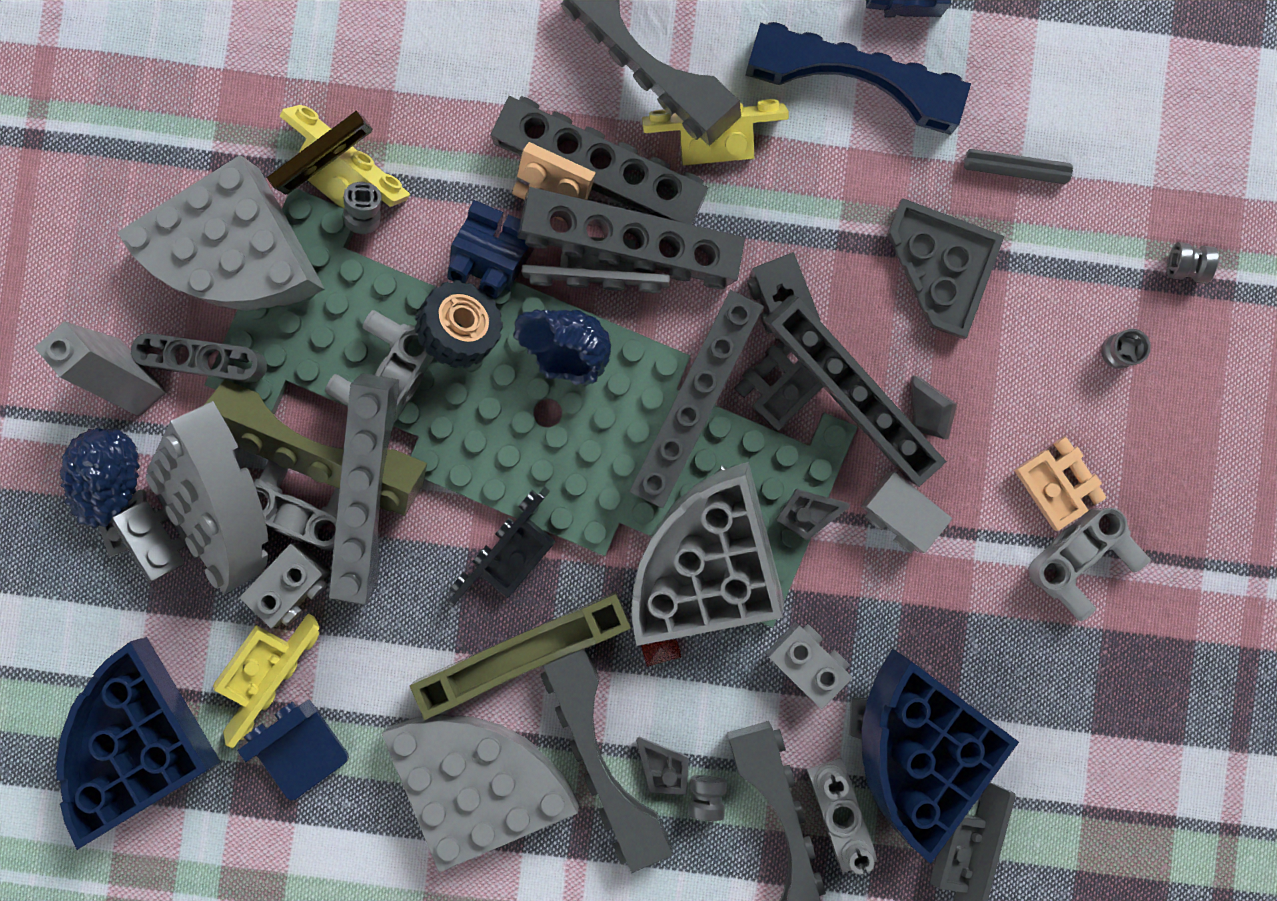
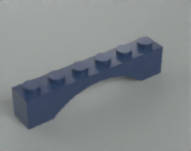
(928, 97)

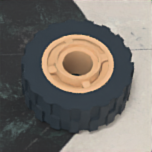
(448, 340)

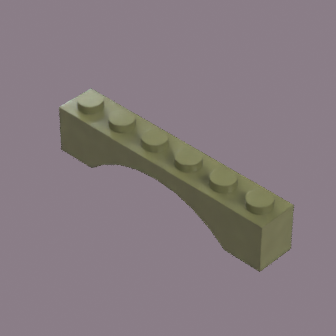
(262, 434)
(520, 654)

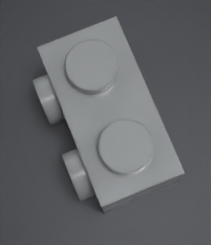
(905, 513)
(285, 585)
(809, 665)

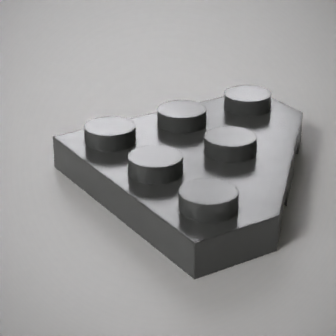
(944, 263)

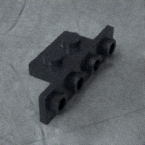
(513, 557)

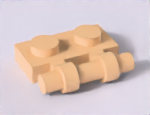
(552, 174)
(1051, 488)

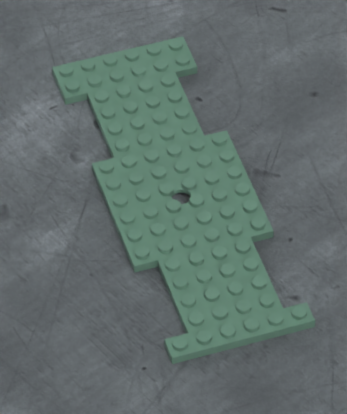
(480, 419)

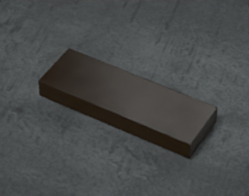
(320, 153)

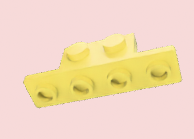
(732, 145)
(347, 168)
(258, 671)

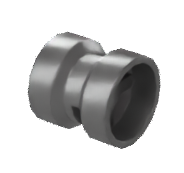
(362, 207)
(1192, 262)
(1134, 346)
(707, 798)

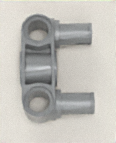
(396, 365)
(291, 515)
(1080, 549)
(848, 839)

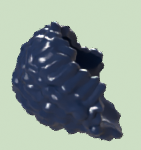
(565, 344)
(99, 475)

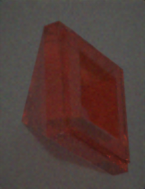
(661, 652)

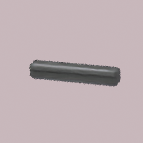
(1018, 166)

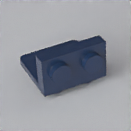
(296, 749)

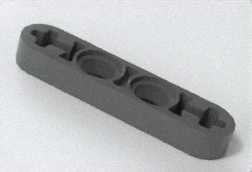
(198, 357)

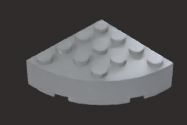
(225, 243)
(211, 497)
(707, 563)
(475, 784)

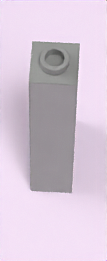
(100, 366)

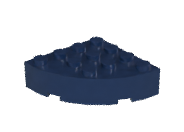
(126, 743)
(926, 754)

